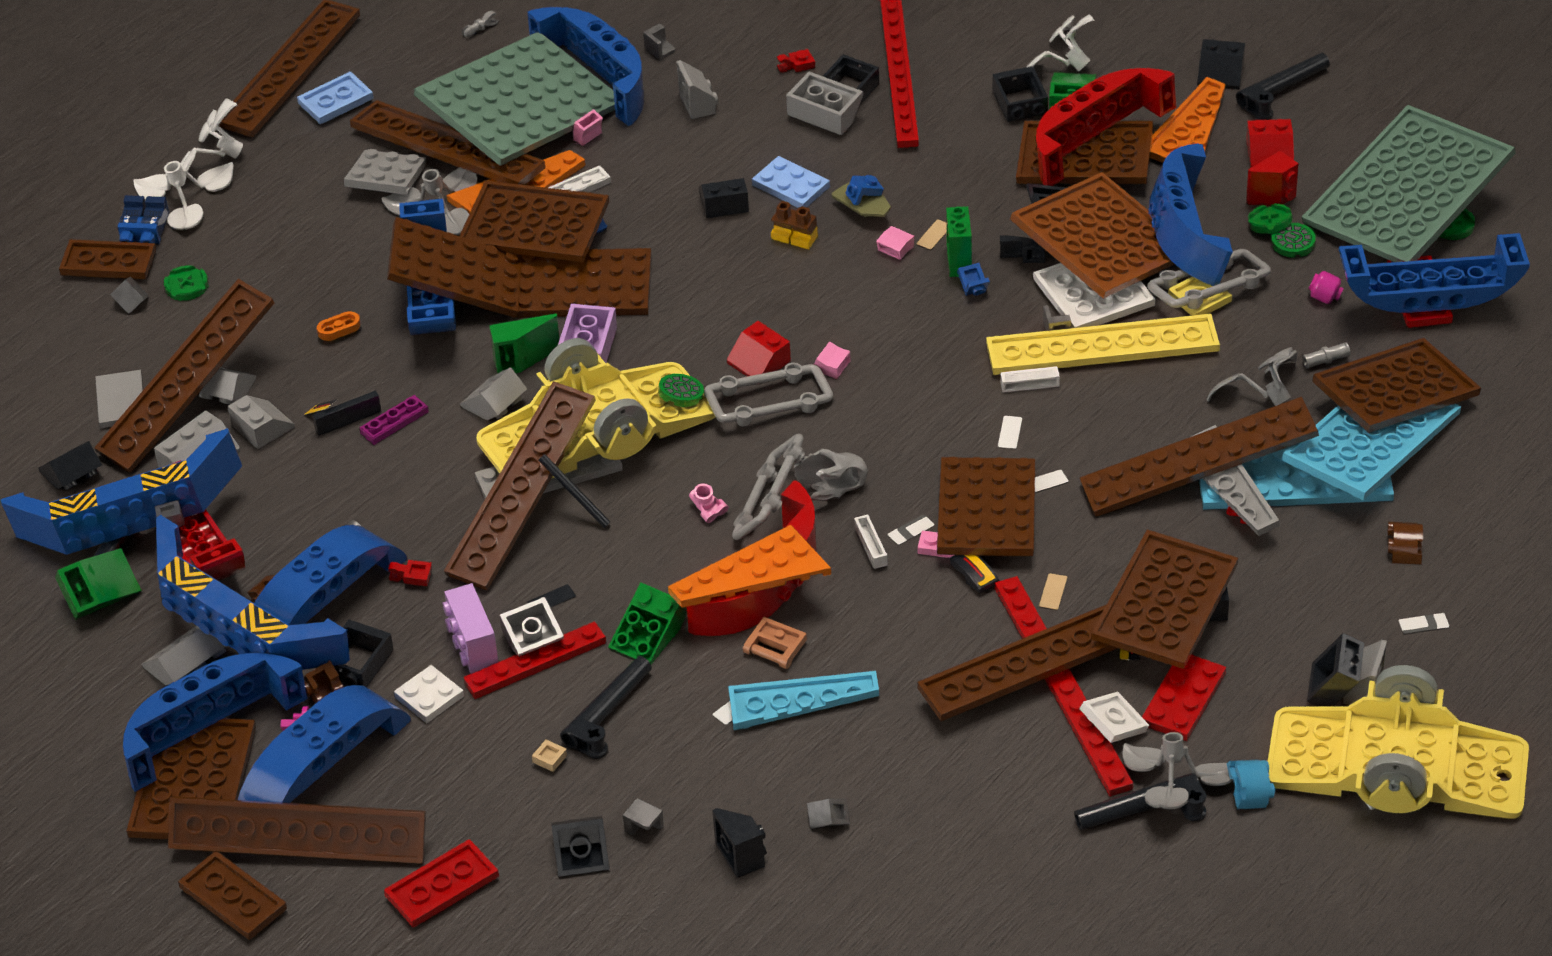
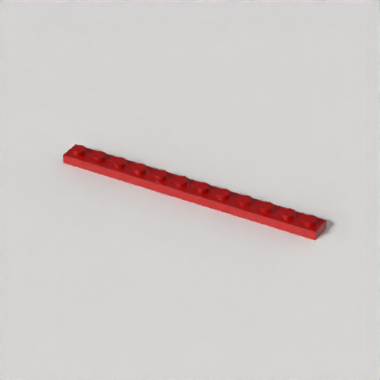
(899, 74)
(1067, 693)

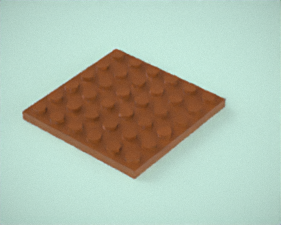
(1096, 234)

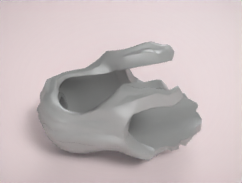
(831, 473)

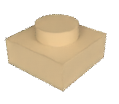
(549, 755)

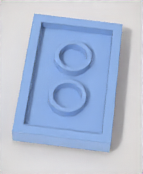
(335, 97)
(790, 182)

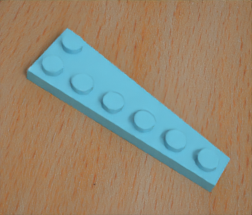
(782, 699)

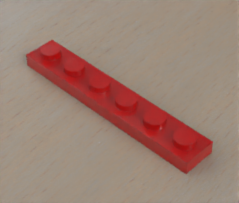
(520, 667)

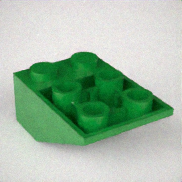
(1065, 84)
(523, 342)
(97, 582)
(648, 624)

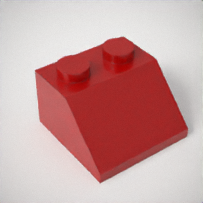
(1268, 138)
(1272, 180)
(759, 351)

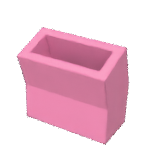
(587, 128)
(895, 242)
(833, 360)

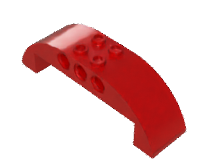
(1097, 109)
(208, 548)
(747, 609)

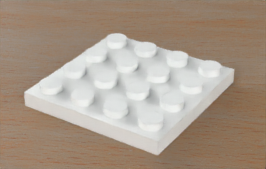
(1083, 304)

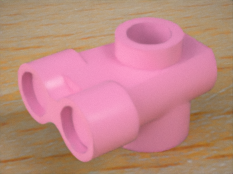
(707, 503)

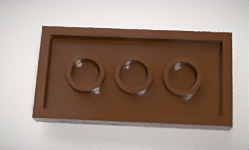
(107, 259)
(232, 895)

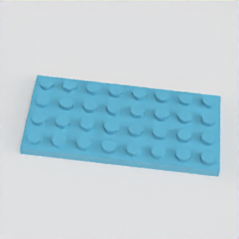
(1363, 460)
(1288, 485)

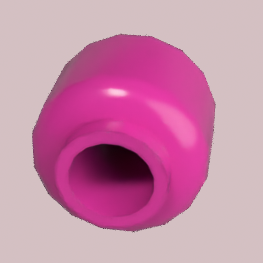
(1325, 287)

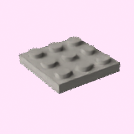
(385, 171)

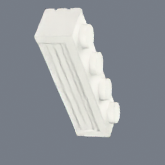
(1029, 379)
(870, 541)

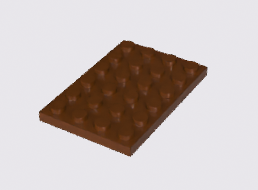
(1118, 152)
(535, 220)
(454, 267)
(604, 279)
(1396, 385)
(986, 506)
(1165, 599)
(198, 767)

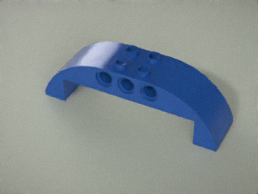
(600, 49)
(1177, 218)
(1436, 282)
(427, 310)
(325, 572)
(202, 701)
(319, 742)

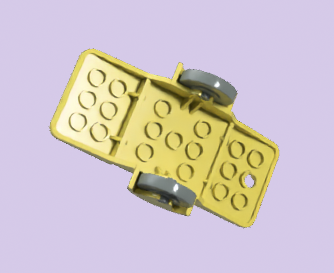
(619, 422)
(1399, 751)

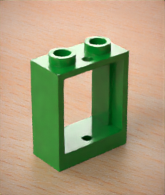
(958, 239)

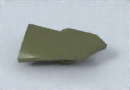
(868, 206)

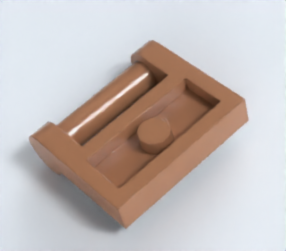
(777, 636)

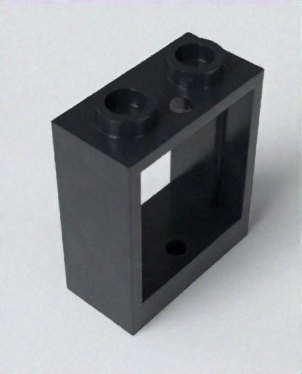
(851, 67)
(1026, 79)
(370, 639)
(1333, 673)

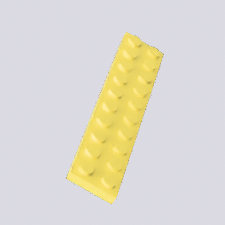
(1103, 344)

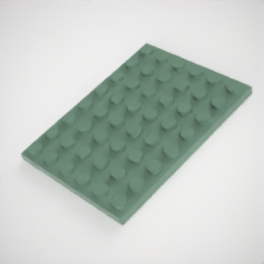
(517, 97)
(1408, 185)

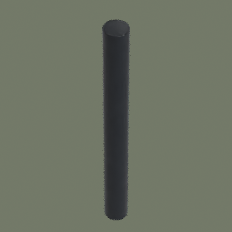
(574, 490)

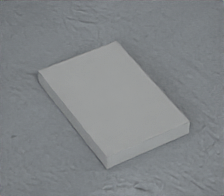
(116, 394)

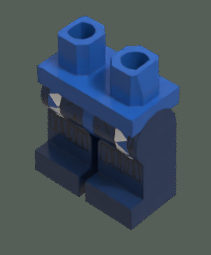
(143, 219)

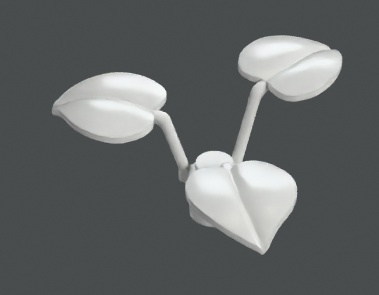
(1075, 55)
(227, 144)
(190, 216)

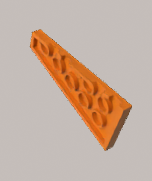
(1190, 121)
(557, 170)
(754, 568)

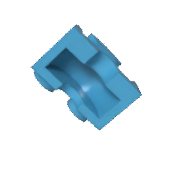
(1251, 783)

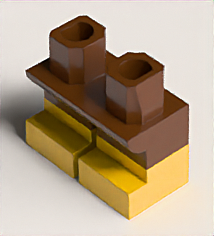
(794, 226)

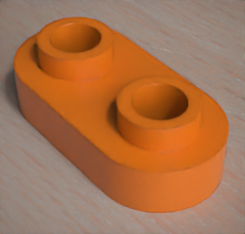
(338, 326)

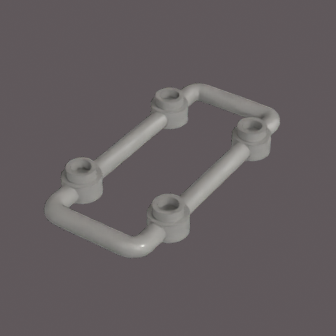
(1194, 298)
(744, 414)
(792, 453)

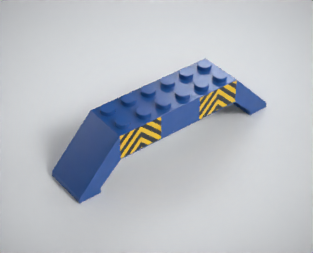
(126, 504)
(233, 617)

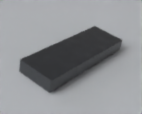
(346, 413)

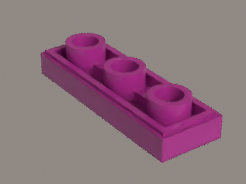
(394, 419)

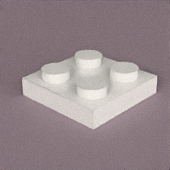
(428, 694)
(1114, 717)

